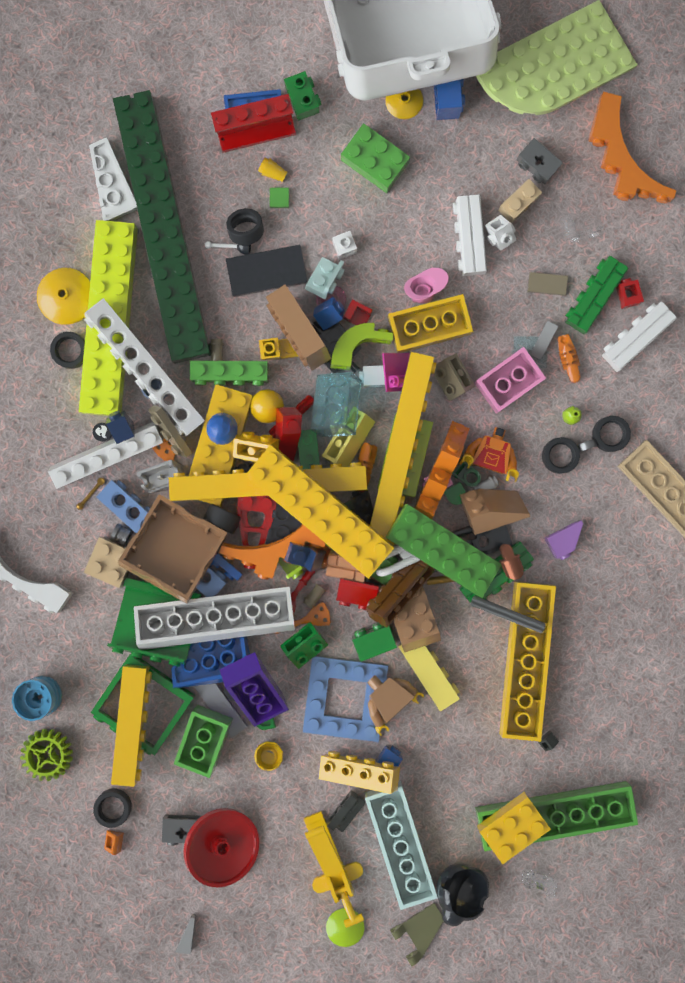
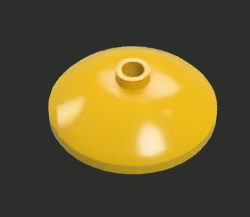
(73, 305)

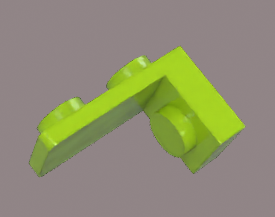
(291, 569)

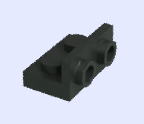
(345, 811)

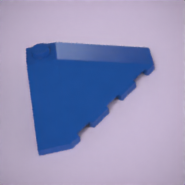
(206, 660)

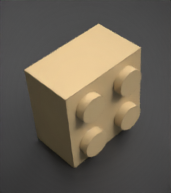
(104, 563)

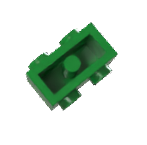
(302, 95)
(301, 647)

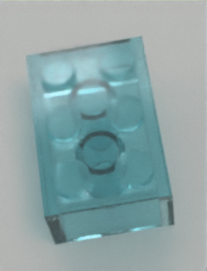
(336, 404)

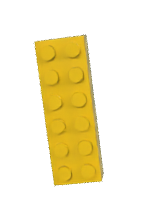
(216, 457)

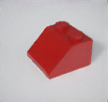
(356, 593)

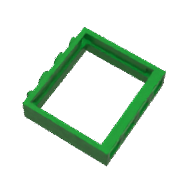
(161, 679)

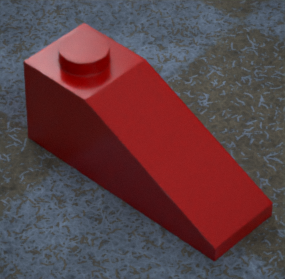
(288, 430)

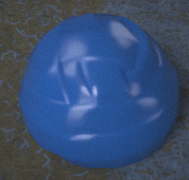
(222, 428)

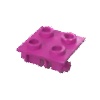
(395, 370)

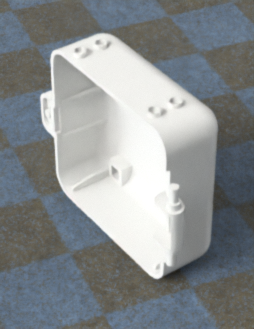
(411, 43)

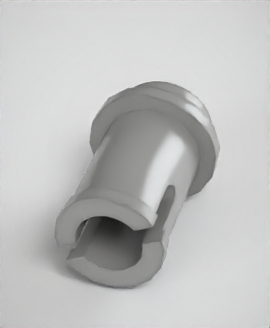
(489, 483)

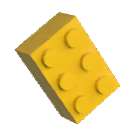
(513, 828)

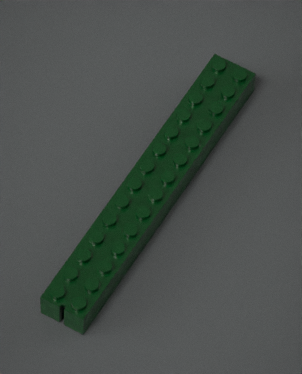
(162, 227)

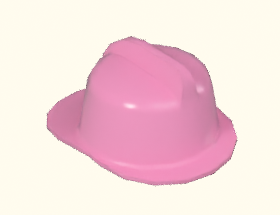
(426, 284)

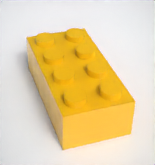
(430, 324)

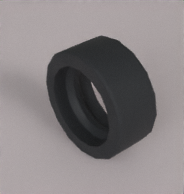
(247, 237)
(54, 347)
(626, 433)
(575, 455)
(101, 818)

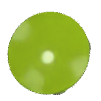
(339, 933)

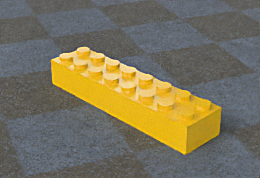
(319, 511)
(527, 663)

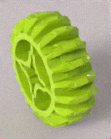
(37, 769)

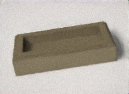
(547, 284)

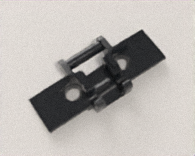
(496, 538)

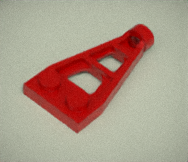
(259, 504)

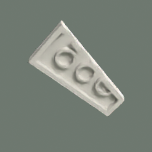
(113, 190)

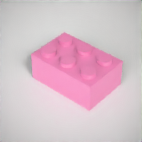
(509, 380)

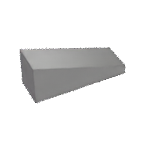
(543, 340)
(186, 941)

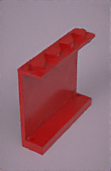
(254, 123)

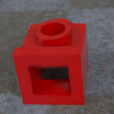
(636, 295)

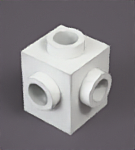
(500, 232)

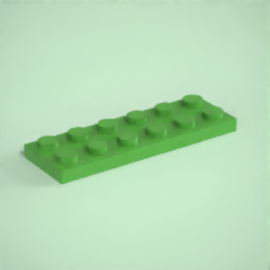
(443, 550)

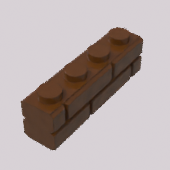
(398, 592)

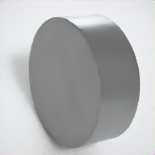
(587, 445)

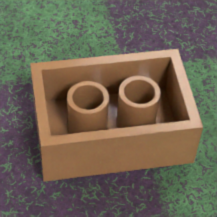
(416, 623)

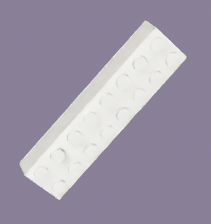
(213, 618)

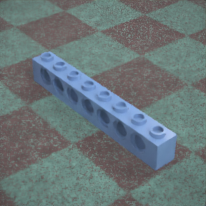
(108, 497)

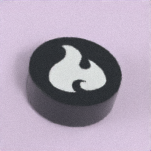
(101, 432)

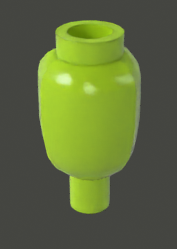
(572, 415)

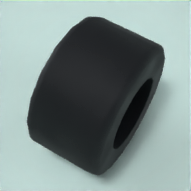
(222, 518)

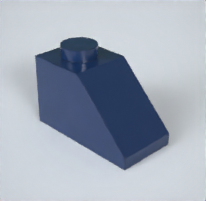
(120, 426)

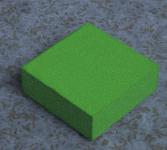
(279, 197)

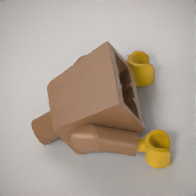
(389, 699)

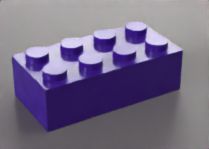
(254, 689)

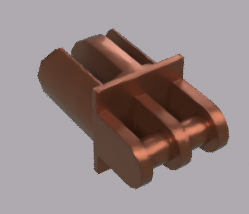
(511, 563)

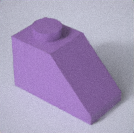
(564, 540)

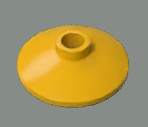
(405, 109)

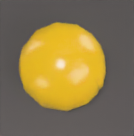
(267, 760)

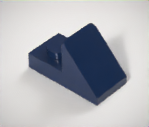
(305, 556)

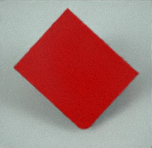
(357, 313)

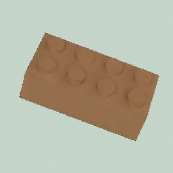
(297, 328)

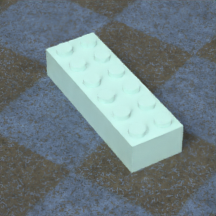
(401, 847)

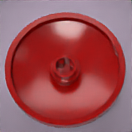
(221, 847)

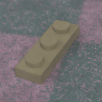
(169, 431)

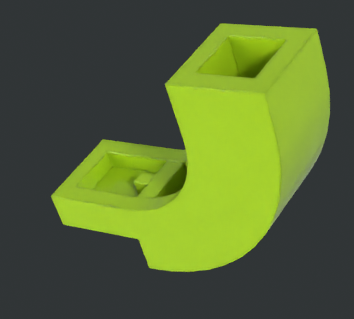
(354, 337)

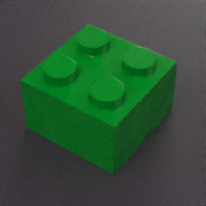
(373, 641)

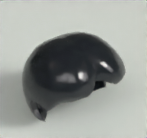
(462, 893)

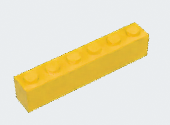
(130, 725)

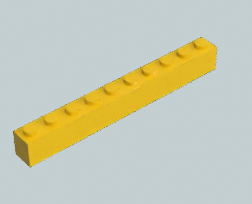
(402, 442)
(238, 485)

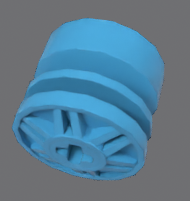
(26, 700)

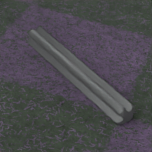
(508, 614)

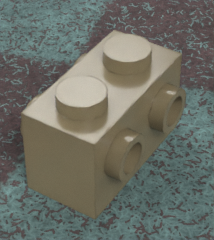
(453, 377)

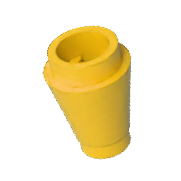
(272, 170)

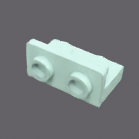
(324, 277)

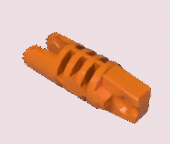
(569, 357)
(367, 458)

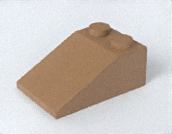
(492, 508)

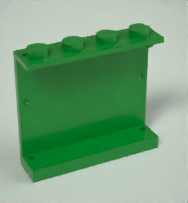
(124, 636)

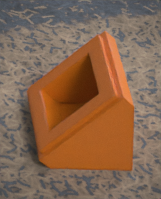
(113, 842)

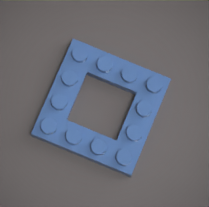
(321, 670)

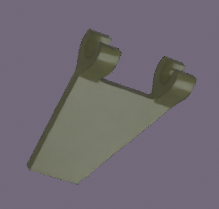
(421, 930)

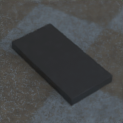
(266, 270)

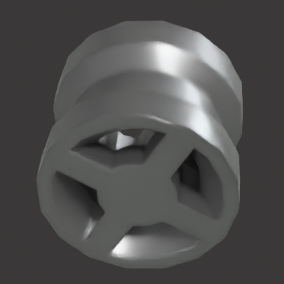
(121, 534)

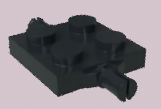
(330, 337)

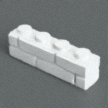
(471, 235)
(639, 336)

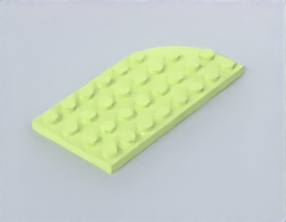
(559, 63)

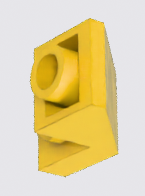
(276, 349)

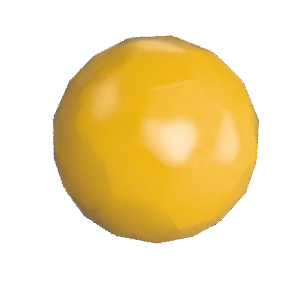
(265, 405)

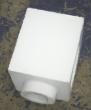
(344, 245)
(372, 376)

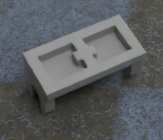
(157, 476)

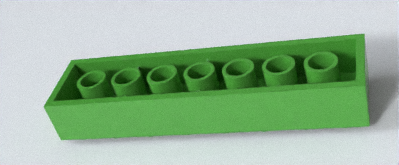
(578, 811)

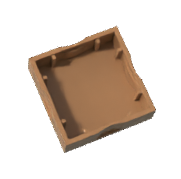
(172, 549)

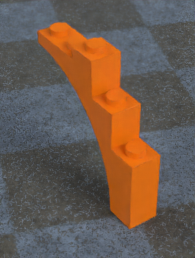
(616, 158)
(442, 469)
(268, 555)

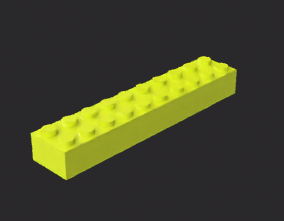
(113, 280)

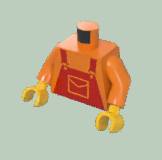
(492, 454)

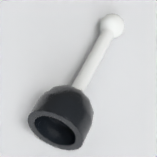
(241, 248)

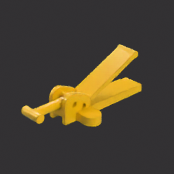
(336, 875)

